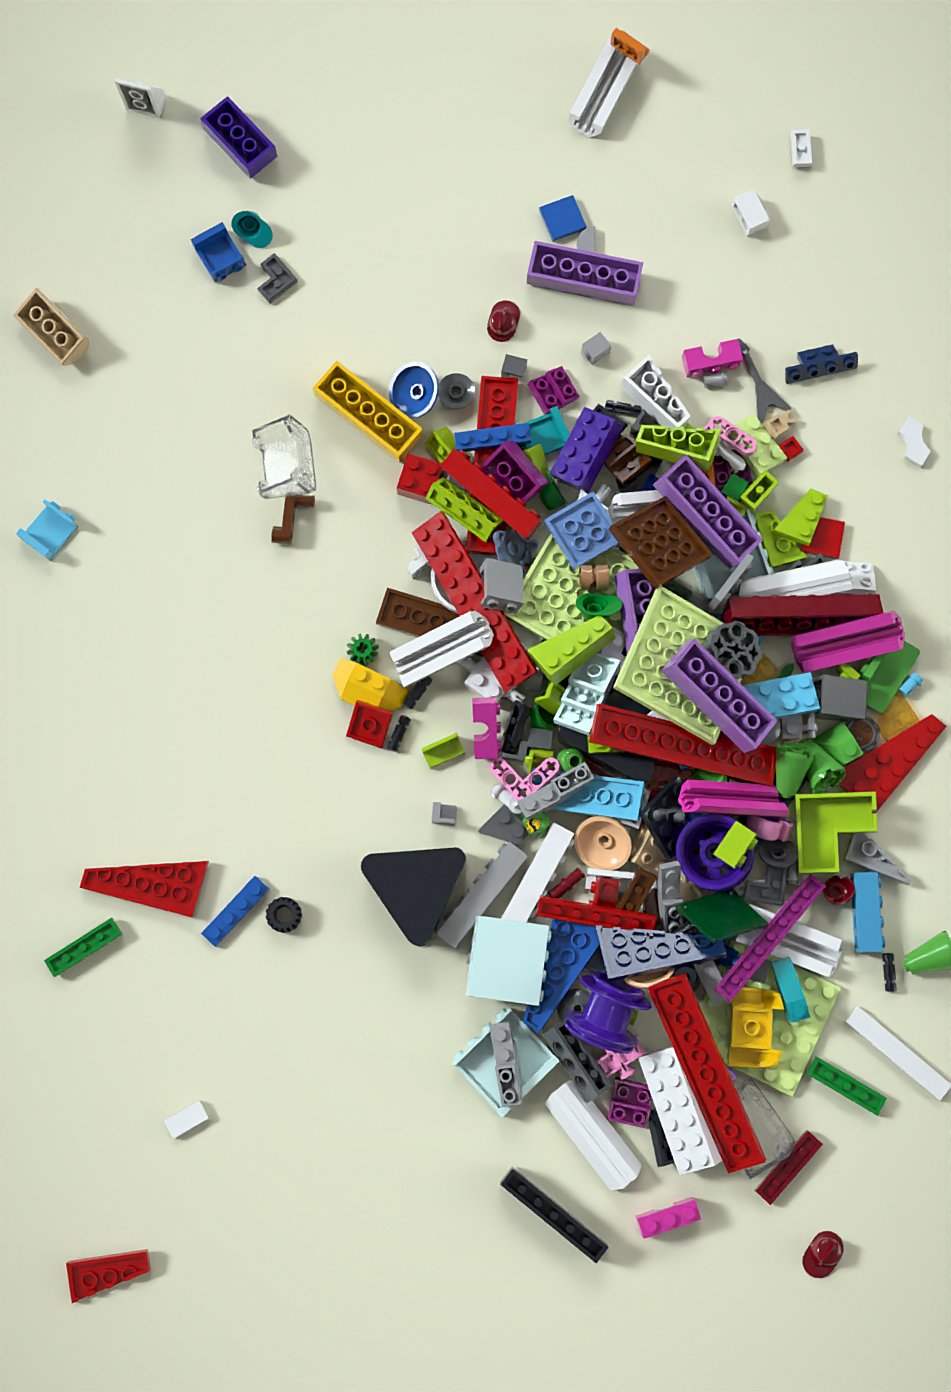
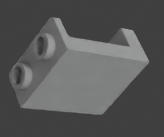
(502, 585)

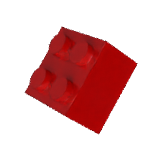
(417, 477)

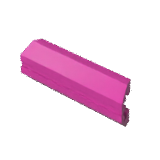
(848, 641)
(731, 799)

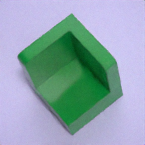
(734, 487)

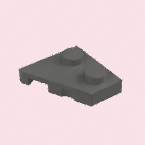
(505, 827)

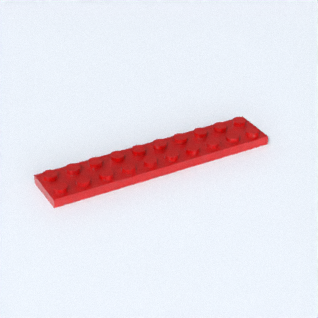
(495, 409)
(466, 590)
(673, 744)
(706, 1073)

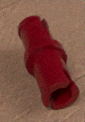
(566, 884)

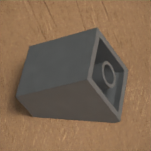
(840, 698)

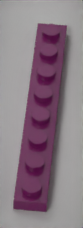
(769, 938)

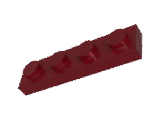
(788, 1168)

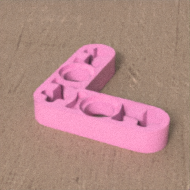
(733, 443)
(527, 783)

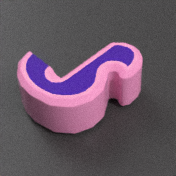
(770, 828)

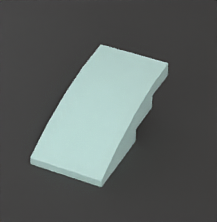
(586, 689)

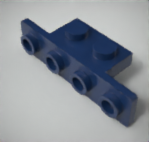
(820, 362)

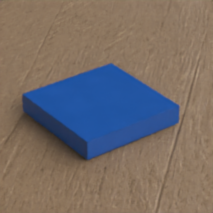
(562, 218)

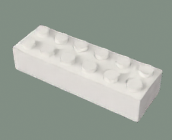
(679, 1112)

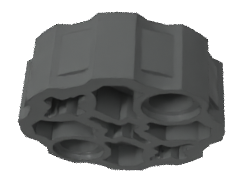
(731, 650)

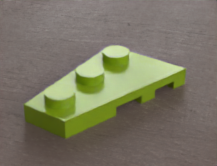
(803, 518)
(779, 548)

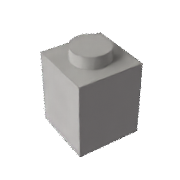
(595, 348)

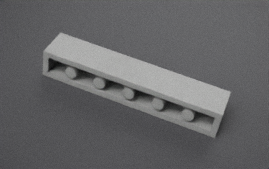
(481, 895)

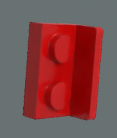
(604, 891)

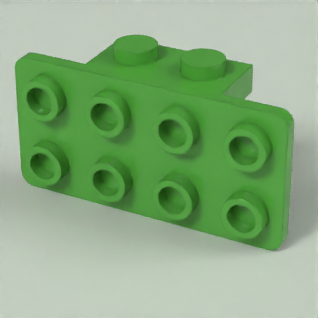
(886, 674)

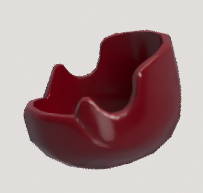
(839, 890)

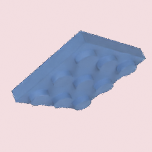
(582, 530)

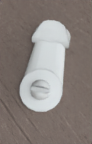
(735, 461)
(505, 797)

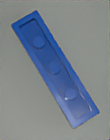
(492, 437)
(235, 911)

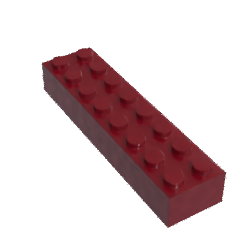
(798, 614)

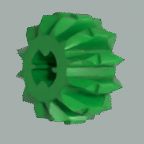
(354, 648)

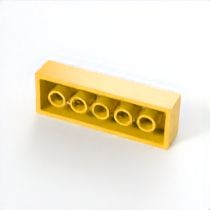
(368, 411)

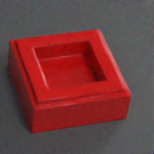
(791, 448)

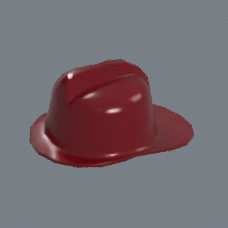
(503, 321)
(823, 1254)

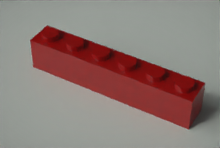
(490, 494)

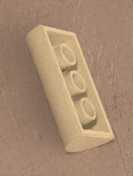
(52, 328)

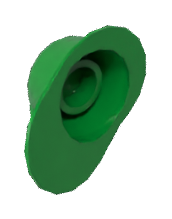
(551, 495)
(598, 605)
(541, 718)

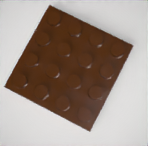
(660, 542)

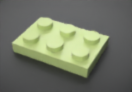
(768, 452)

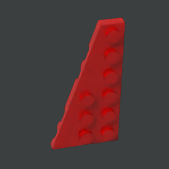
(892, 761)
(161, 886)

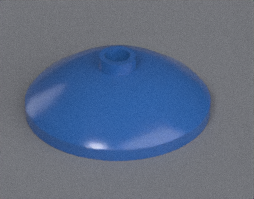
(406, 387)

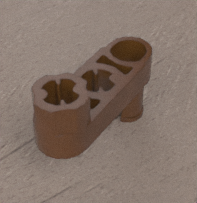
(284, 534)

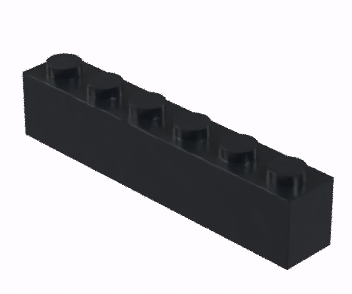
(554, 1214)

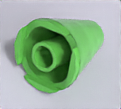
(791, 767)
(823, 769)
(930, 956)

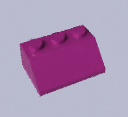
(515, 471)

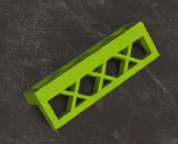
(463, 510)

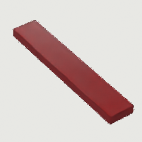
(593, 914)

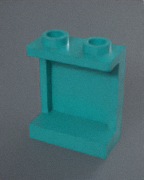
(548, 431)

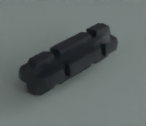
(623, 408)
(417, 692)
(398, 733)
(889, 972)

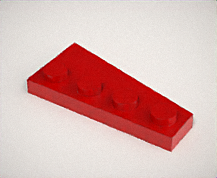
(97, 1273)

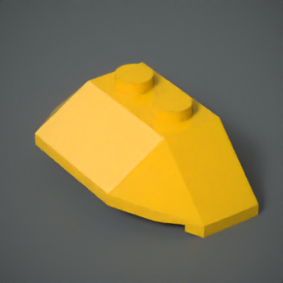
(363, 684)

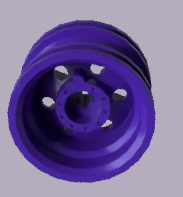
(692, 837)

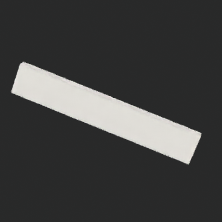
(898, 1053)

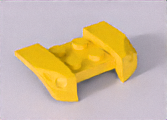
(753, 1028)

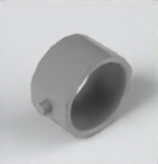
(534, 683)

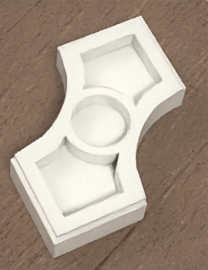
(912, 435)

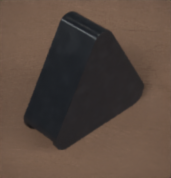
(622, 764)
(415, 886)

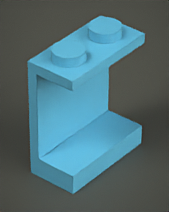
(49, 530)

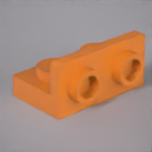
(629, 46)

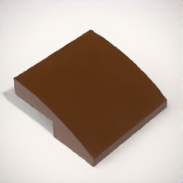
(625, 461)

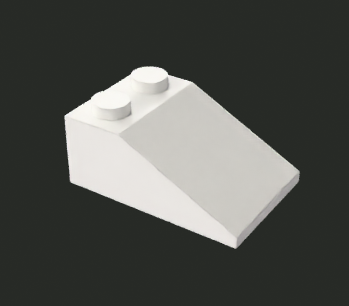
(141, 97)

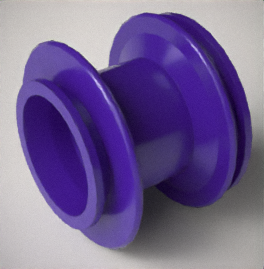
(607, 1013)

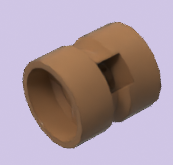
(593, 577)

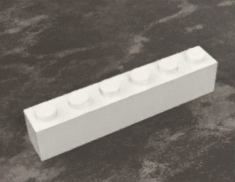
(539, 874)

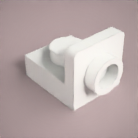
(417, 565)

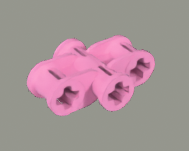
(612, 1062)

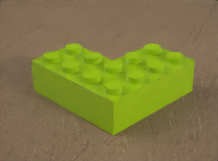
(825, 816)

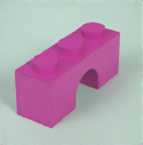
(697, 363)
(486, 744)
(669, 1218)

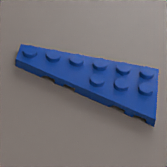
(569, 953)

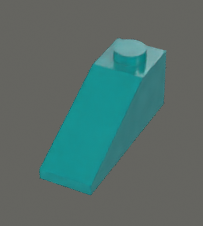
(790, 990)

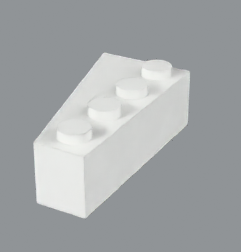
(654, 395)

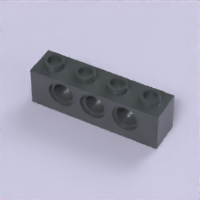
(577, 1061)

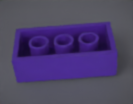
(239, 137)
(586, 450)

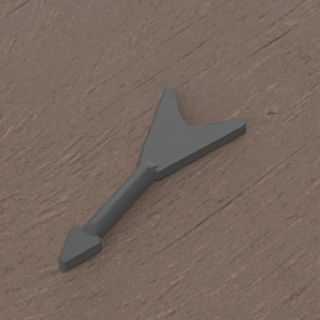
(764, 394)

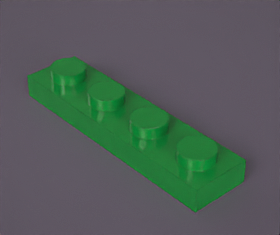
(83, 947)
(846, 1085)

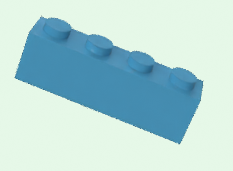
(866, 912)

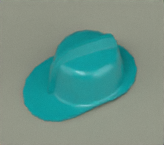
(252, 229)

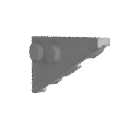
(865, 854)

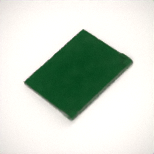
(721, 915)

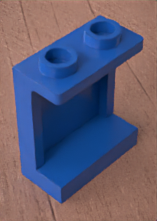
(218, 252)

